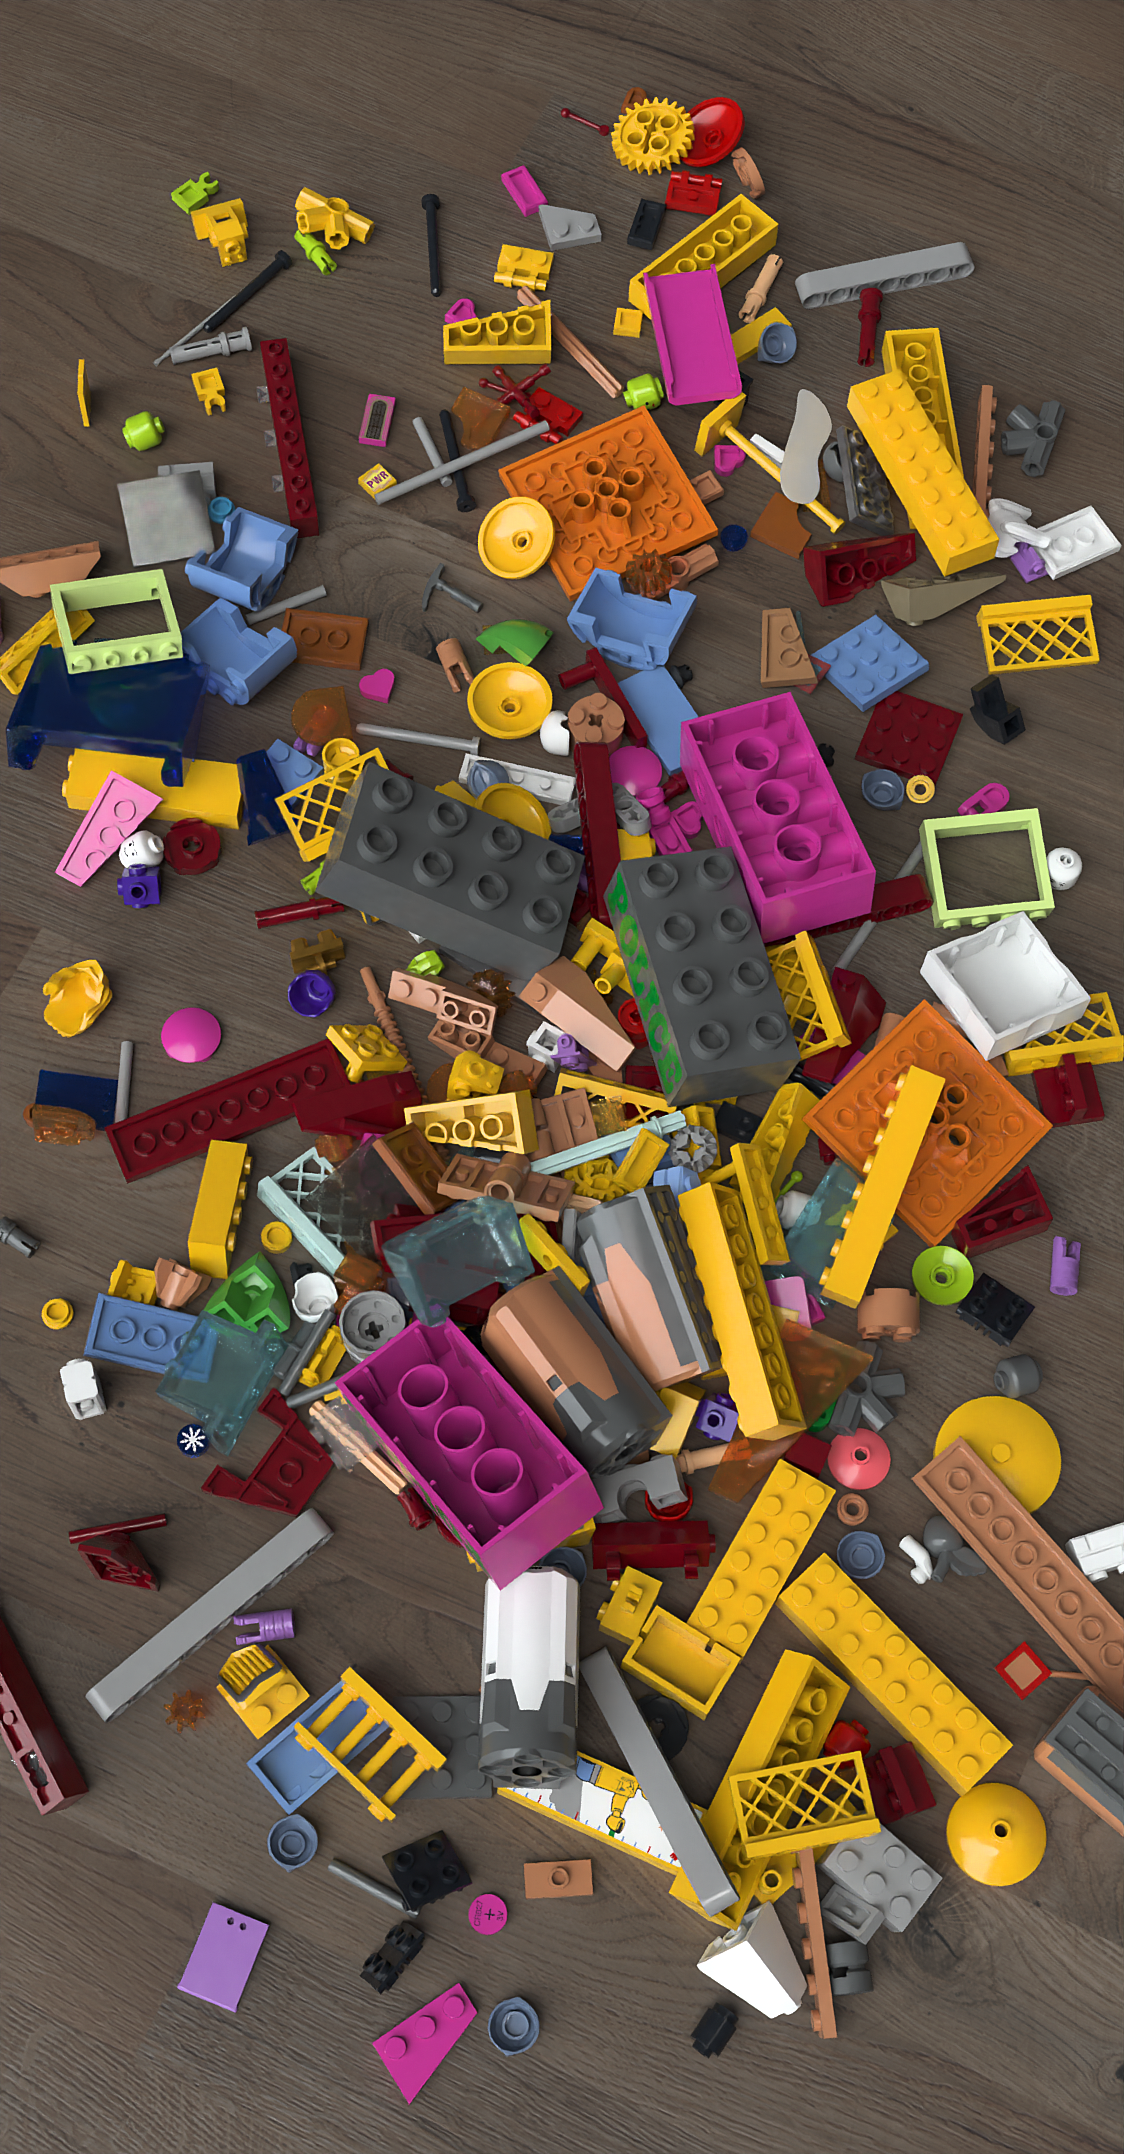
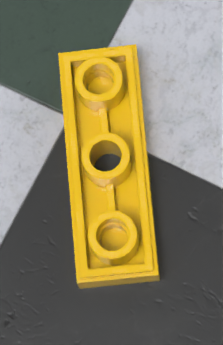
(550, 1253)

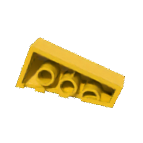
(782, 1133)

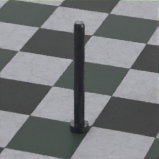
(431, 203)
(282, 261)
(465, 502)

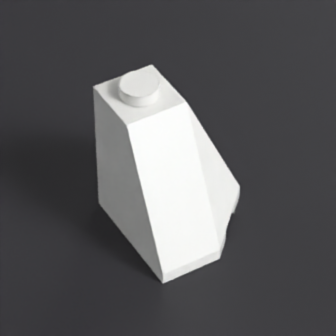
(757, 1963)

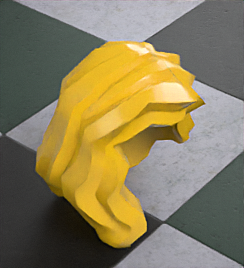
(76, 997)

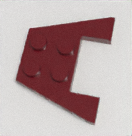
(287, 1472)

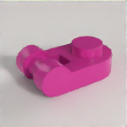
(991, 798)

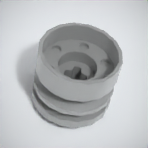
(368, 1313)

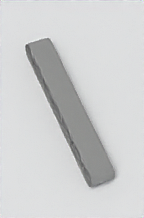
(886, 274)

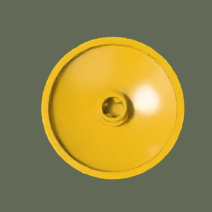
(1011, 1442)

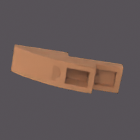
(445, 998)
(457, 1039)

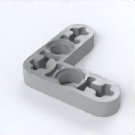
(567, 815)

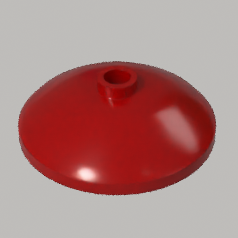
(717, 131)

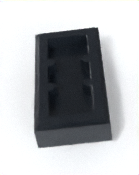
(646, 224)
(736, 1123)

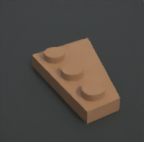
(783, 652)

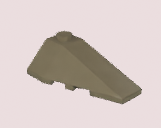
(926, 599)

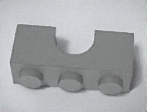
(659, 1477)

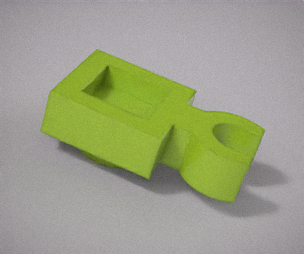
(194, 195)

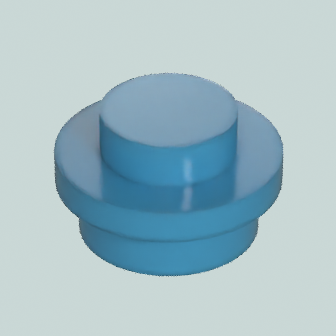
(220, 509)

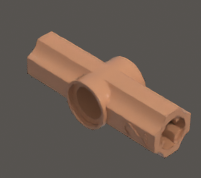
(690, 566)

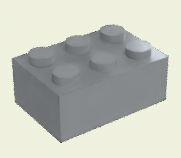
(881, 1874)

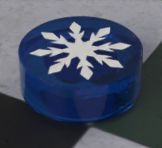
(192, 1441)

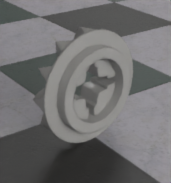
(702, 1157)

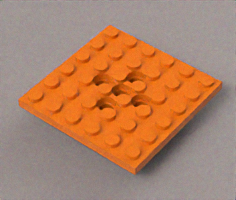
(611, 498)
(989, 1121)

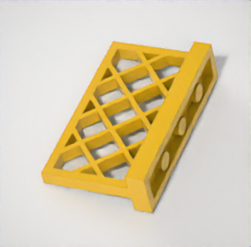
(1029, 613)
(320, 843)
(821, 992)
(1096, 1050)
(807, 1836)

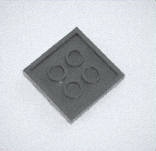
(453, 1729)

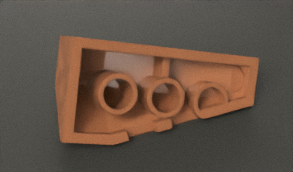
(574, 1005)

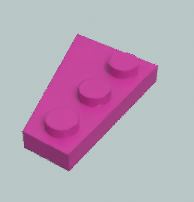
(424, 2039)

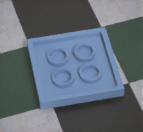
(871, 663)

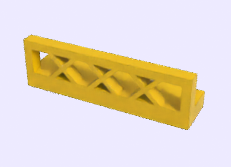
(19, 657)
(608, 1088)

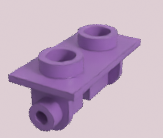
(1028, 562)
(572, 1054)

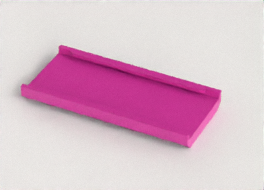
(693, 337)

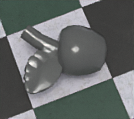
(948, 1547)

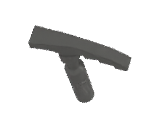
(455, 593)

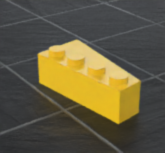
(502, 338)

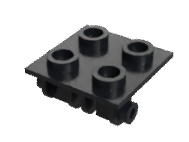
(995, 1309)
(426, 1871)
(400, 1943)

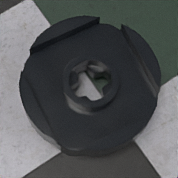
(672, 1717)

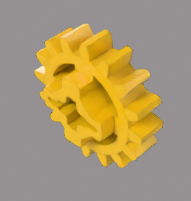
(594, 1179)

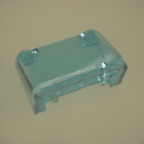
(818, 1227)
(458, 1256)

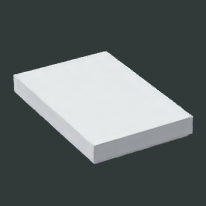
(1076, 542)

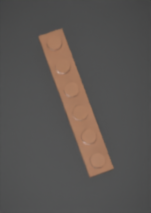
(984, 447)
(814, 1944)

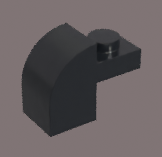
(993, 714)

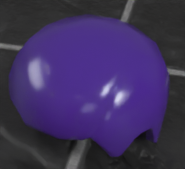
(311, 993)

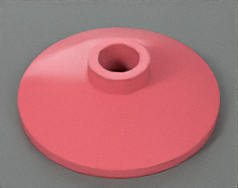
(857, 1473)

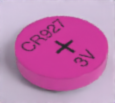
(487, 1914)

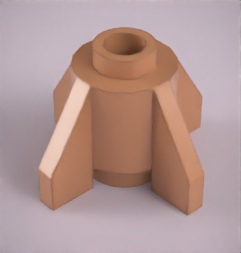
(178, 1284)

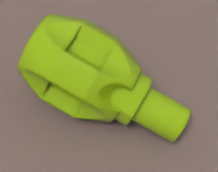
(426, 963)

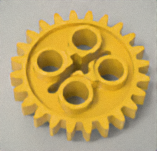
(653, 136)

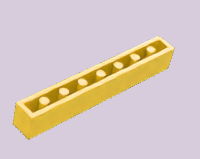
(882, 1187)

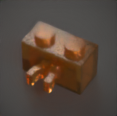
(355, 1276)

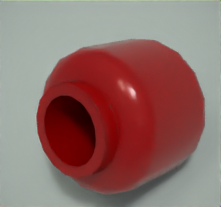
(845, 1739)

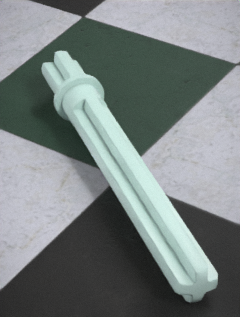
(607, 1144)

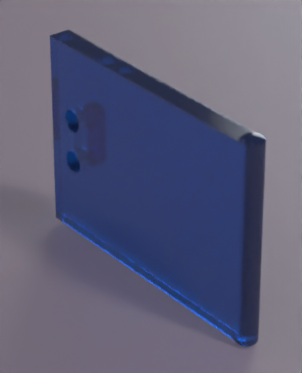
(80, 1093)

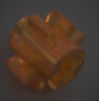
(518, 1081)
(333, 1147)
(175, 1712)

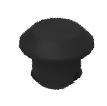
(681, 674)
(826, 754)
(299, 1271)

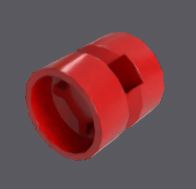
(631, 1022)

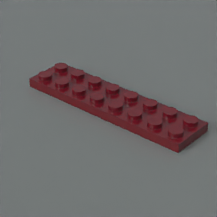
(224, 1110)

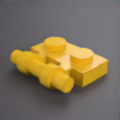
(524, 262)

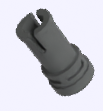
(15, 1237)

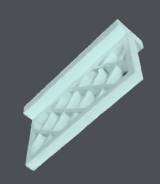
(300, 1222)

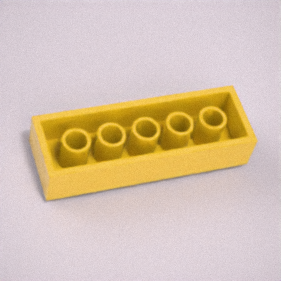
(728, 239)
(761, 1558)

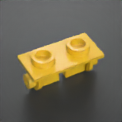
(324, 1359)

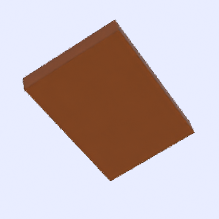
(327, 638)
(415, 1166)

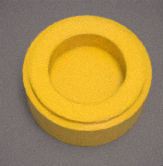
(276, 1237)

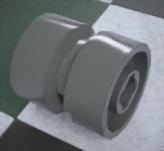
(848, 1968)

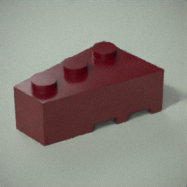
(1004, 1217)

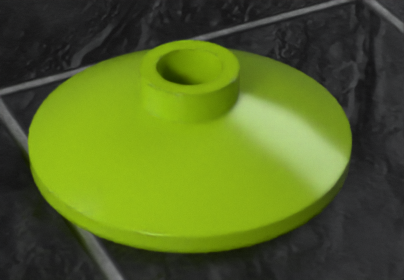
(944, 1262)

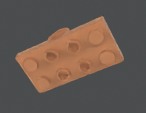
(562, 1123)
(509, 1181)

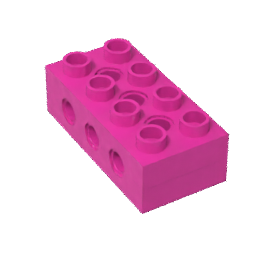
(780, 813)

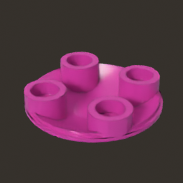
(635, 768)
(191, 1035)

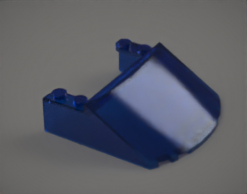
(120, 710)

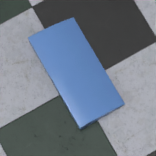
(292, 1771)

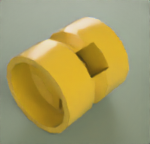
(336, 754)

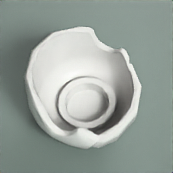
(552, 734)
(314, 1295)

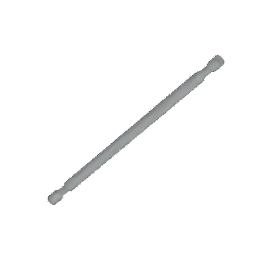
(188, 336)

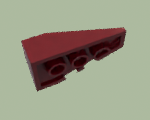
(849, 566)
(862, 1014)
(371, 1101)
(117, 1561)

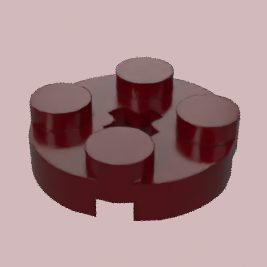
(196, 861)

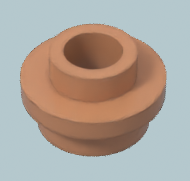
(854, 1500)

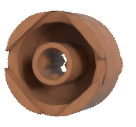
(596, 720)
(890, 1314)

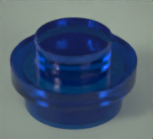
(734, 537)

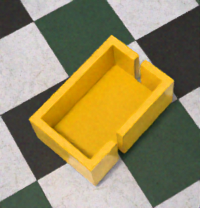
(677, 1664)

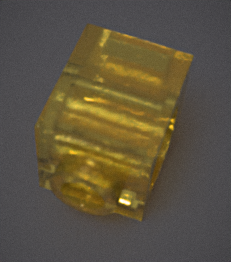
(609, 1115)

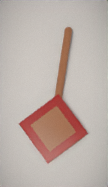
(1025, 1671)

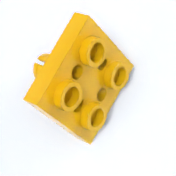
(365, 1049)

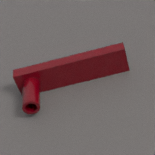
(598, 670)

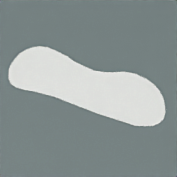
(800, 462)

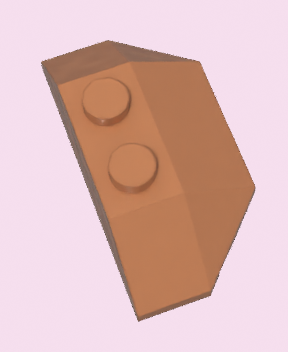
(35, 571)

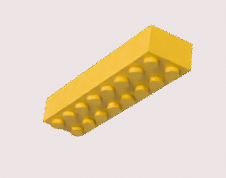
(922, 363)
(922, 472)
(741, 1312)
(893, 1674)
(783, 1731)

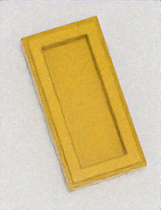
(640, 1161)

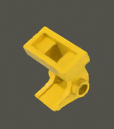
(226, 235)
(473, 1074)

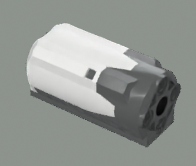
(530, 1680)

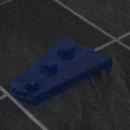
(260, 788)

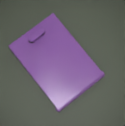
(223, 1957)

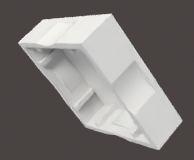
(1004, 985)

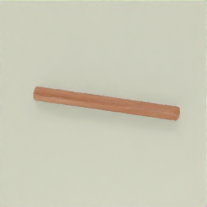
(575, 347)

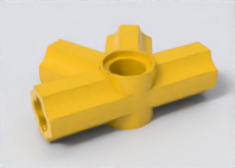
(333, 216)

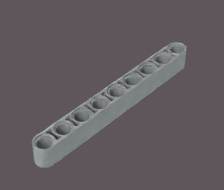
(208, 1615)
(659, 1782)

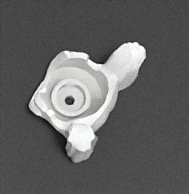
(1010, 526)

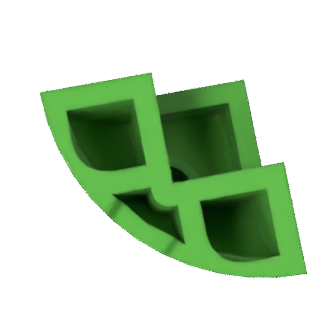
(516, 636)
(252, 1296)

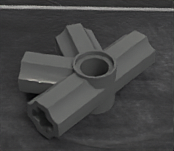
(1033, 435)
(871, 1403)

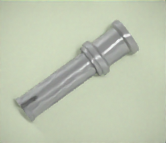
(223, 344)

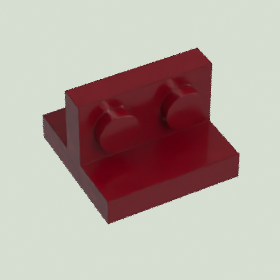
(1068, 1093)
(897, 1784)

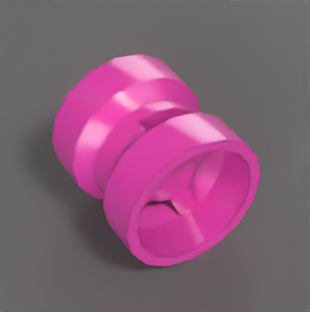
(653, 801)

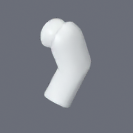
(921, 1557)

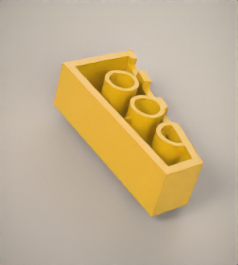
(485, 1121)
(219, 1208)

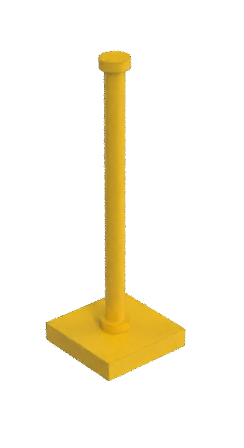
(722, 423)

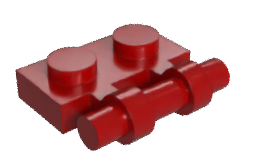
(693, 193)
(558, 414)

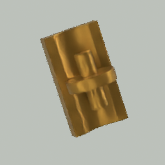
(319, 956)

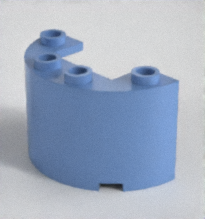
(248, 563)
(629, 626)
(237, 656)

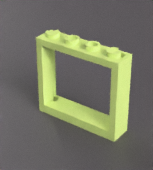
(108, 592)
(981, 824)

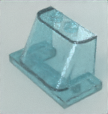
(221, 1375)

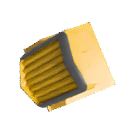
(259, 1688)

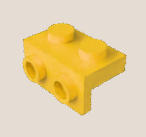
(133, 1283)

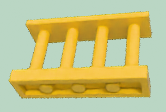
(758, 1201)
(401, 1735)

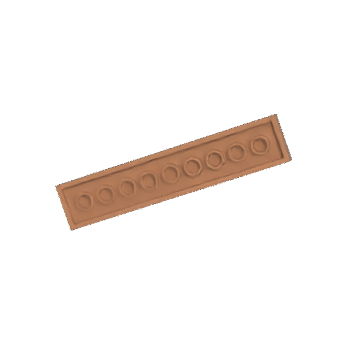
(1028, 1564)

